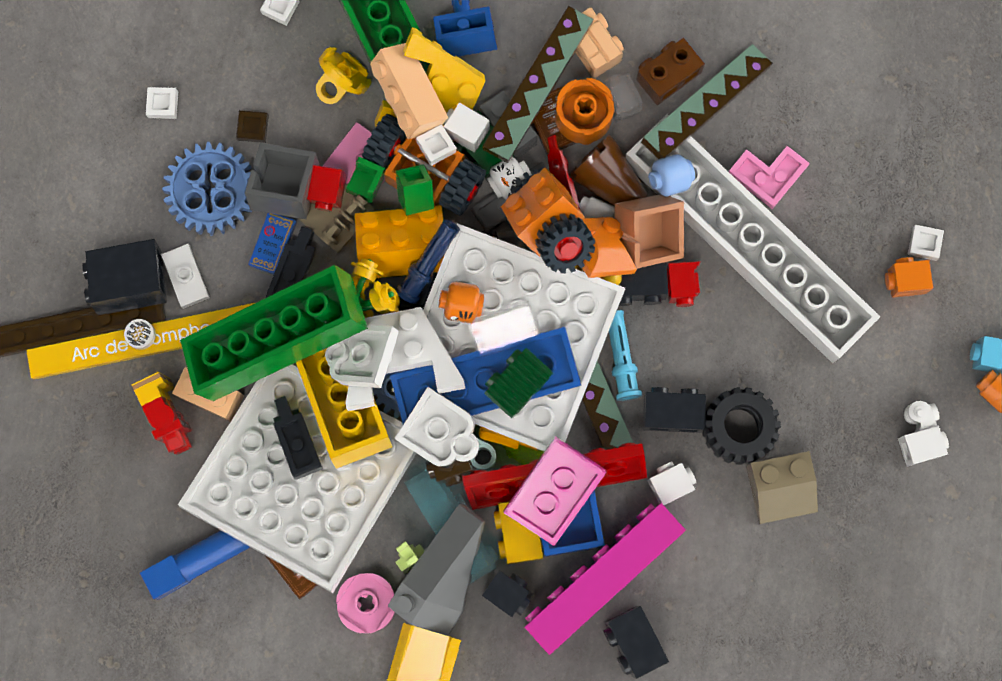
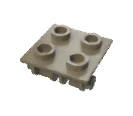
(339, 225)

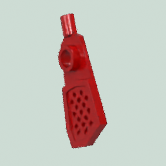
(558, 167)

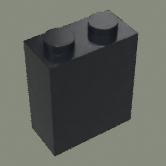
(124, 277)

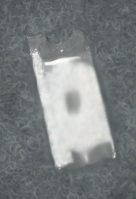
(504, 327)

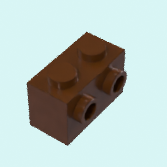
(669, 70)

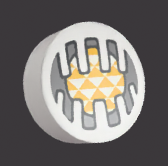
(139, 334)

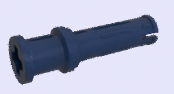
(422, 271)

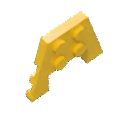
(449, 75)

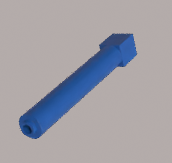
(192, 562)

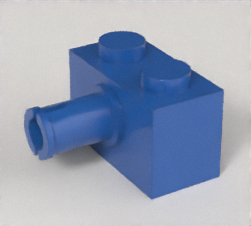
(465, 30)

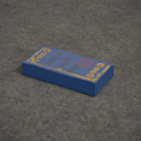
(271, 242)

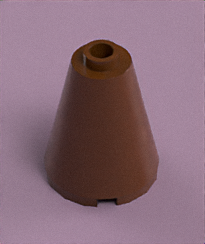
(608, 174)

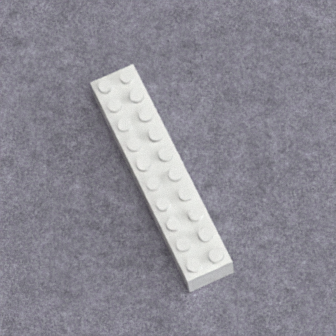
(765, 252)

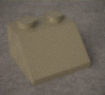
(783, 487)

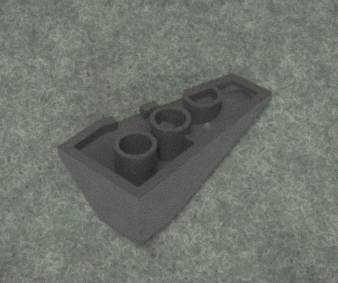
(438, 582)

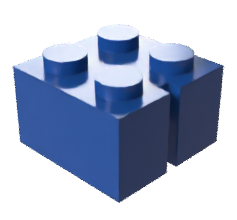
(581, 534)

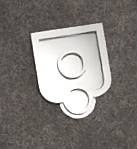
(362, 357)
(439, 430)

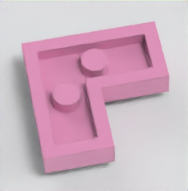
(770, 182)

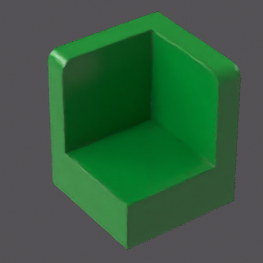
(366, 180)
(414, 189)

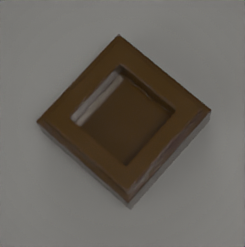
(252, 126)

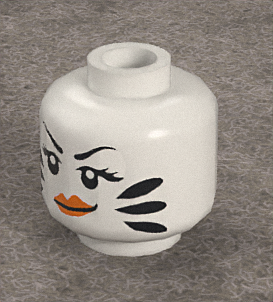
(504, 176)

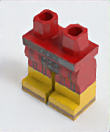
(161, 413)

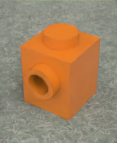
(909, 277)

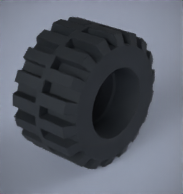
(762, 412)

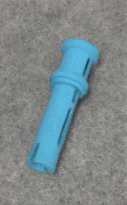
(624, 370)

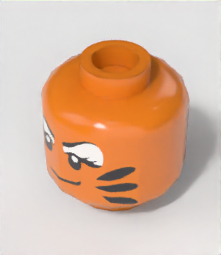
(461, 302)

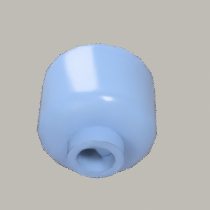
(671, 175)

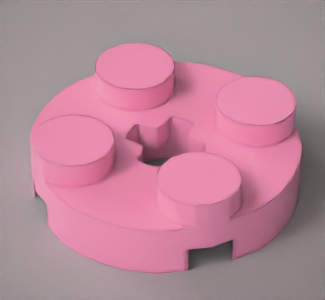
(349, 605)

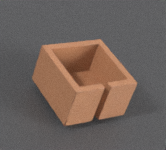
(652, 229)

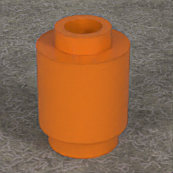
(991, 389)

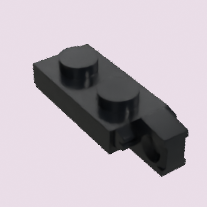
(293, 262)
(295, 440)

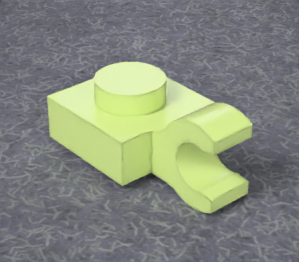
(408, 556)

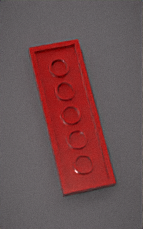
(500, 485)

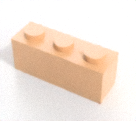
(408, 91)

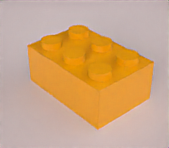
(395, 239)

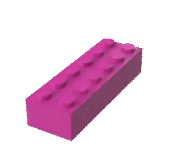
(605, 578)

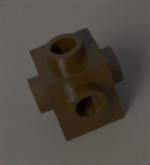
(450, 475)

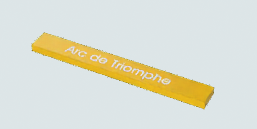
(113, 348)

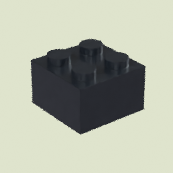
(636, 642)

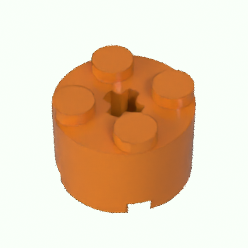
(578, 96)

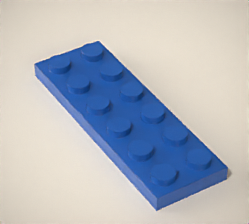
(475, 368)

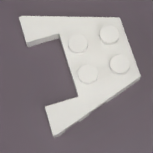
(414, 348)

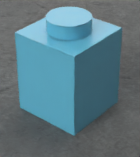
(987, 354)

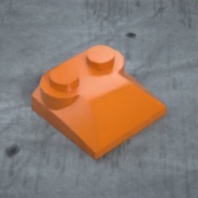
(610, 254)

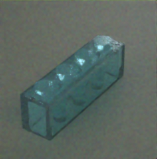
(437, 506)

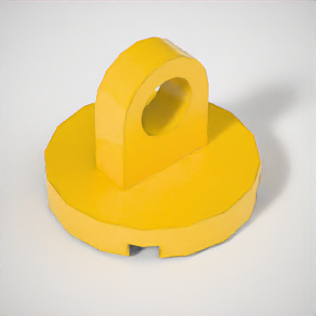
(344, 73)

